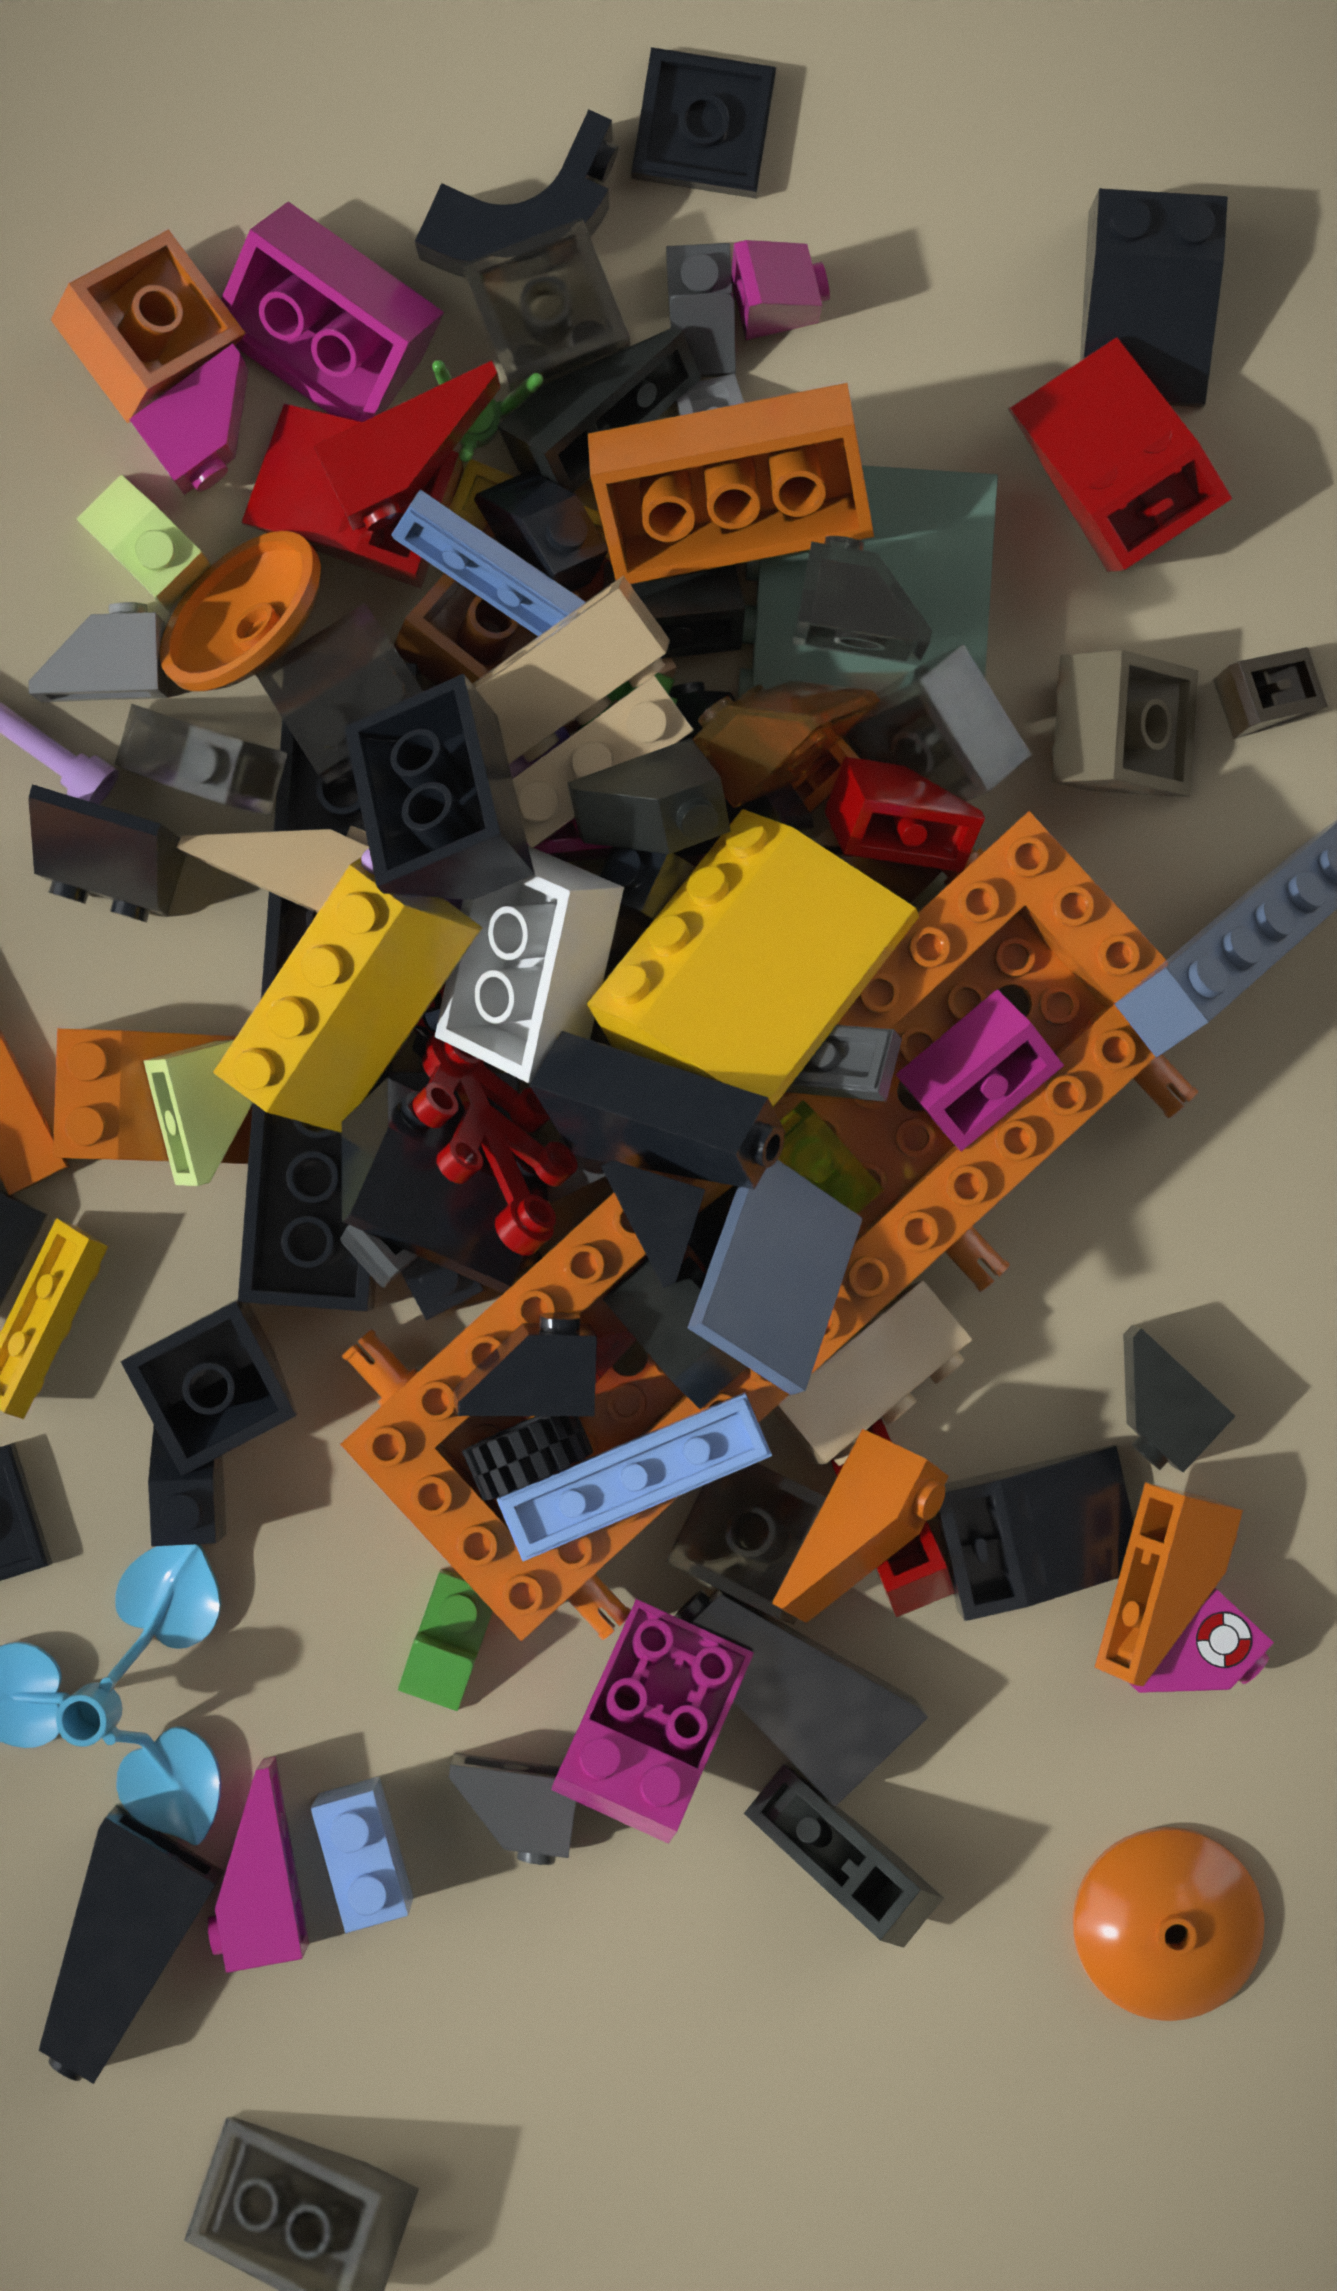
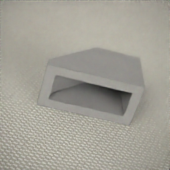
(106, 659)

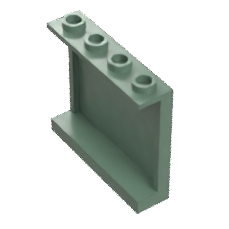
(938, 545)

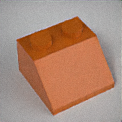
(144, 322)

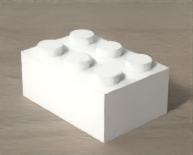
(531, 966)

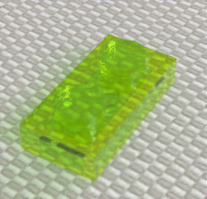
(824, 1160)

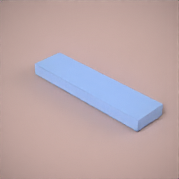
(634, 1476)

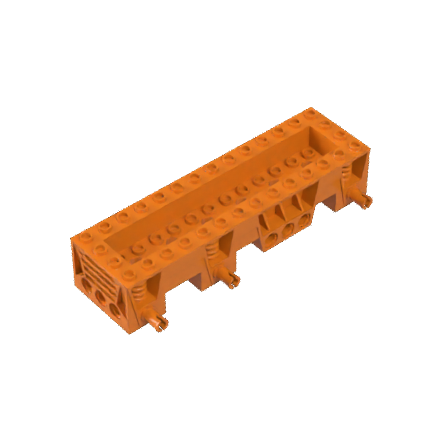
(1009, 919)

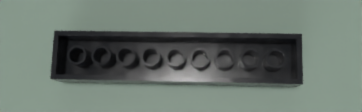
(295, 1167)

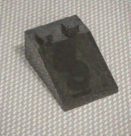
(299, 2212)

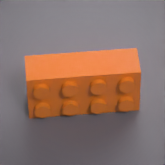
(730, 484)

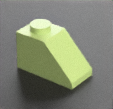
(144, 541)
(195, 1110)

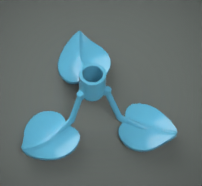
(166, 1782)

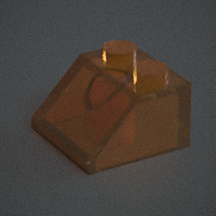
(776, 734)

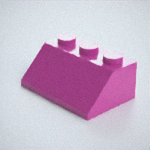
(326, 316)

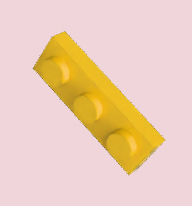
(45, 1313)

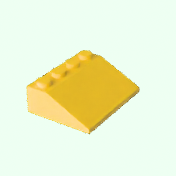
(752, 959)

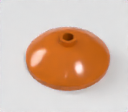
(241, 612)
(1144, 1889)

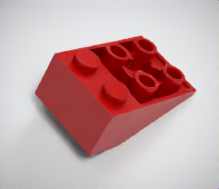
(1119, 456)
(298, 498)

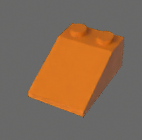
(106, 1097)

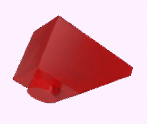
(900, 816)

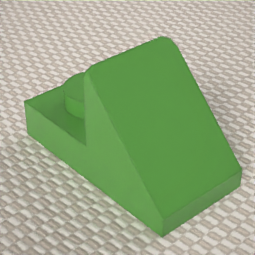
(446, 1643)

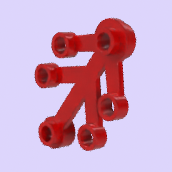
(527, 1218)

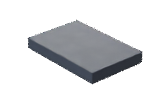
(776, 1276)

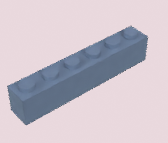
(1236, 946)

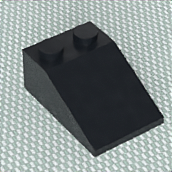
(1156, 284)
(103, 854)

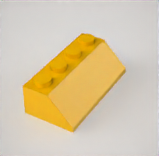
(346, 1000)

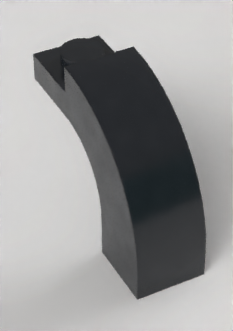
(466, 228)

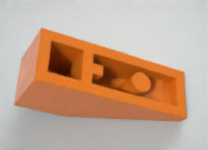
(866, 1518)
(1167, 1574)

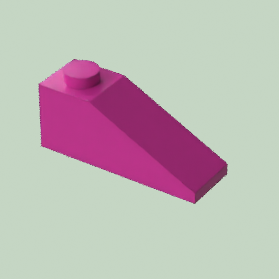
(260, 1898)

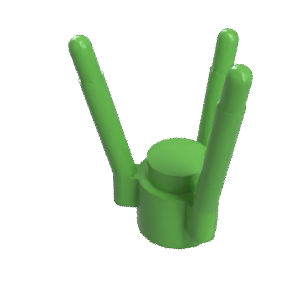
(485, 426)

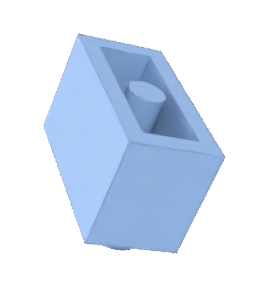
(362, 1854)

